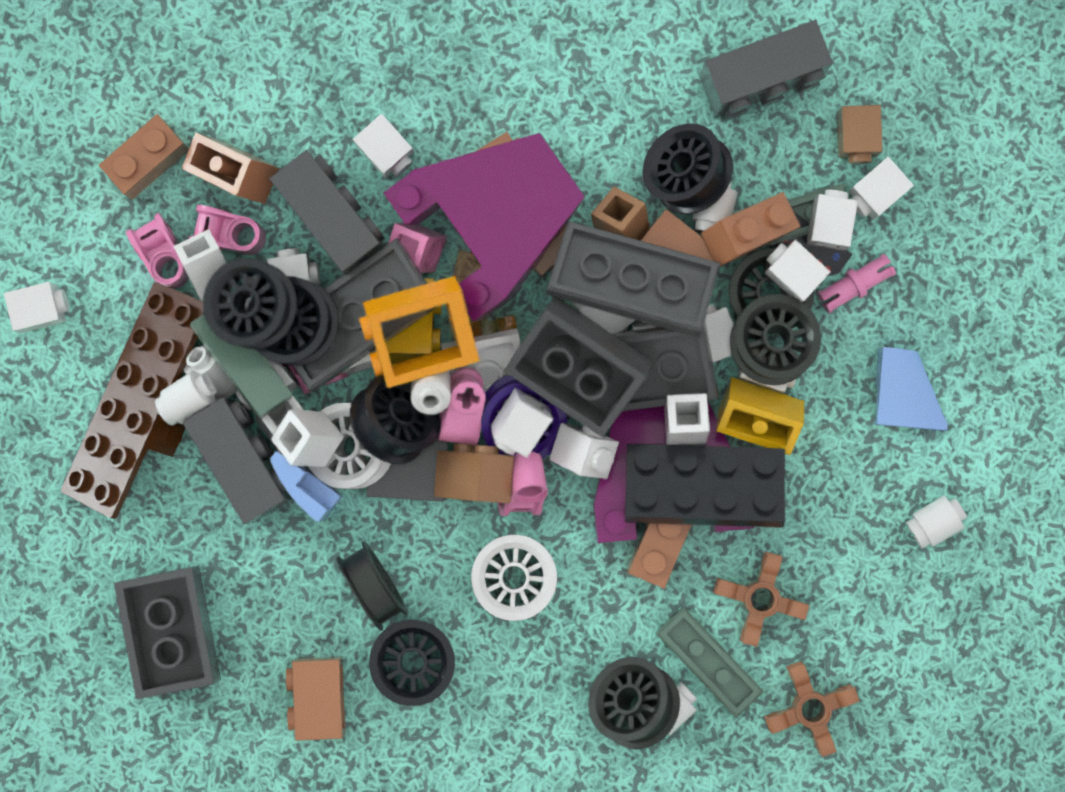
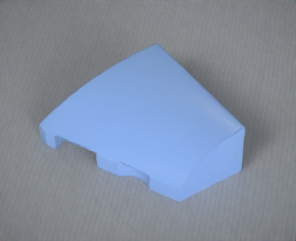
(905, 392)
(307, 490)

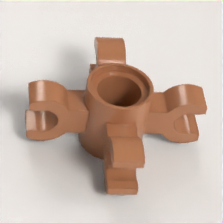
(754, 621)
(793, 715)

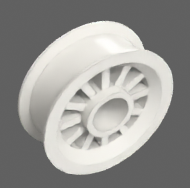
(337, 478)
(495, 606)

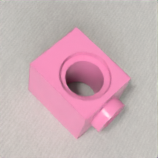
(421, 243)

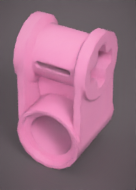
(226, 228)
(155, 248)
(462, 418)
(528, 486)

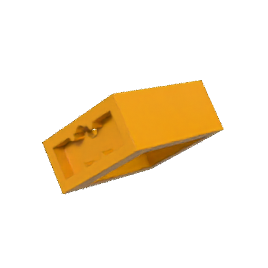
(411, 301)

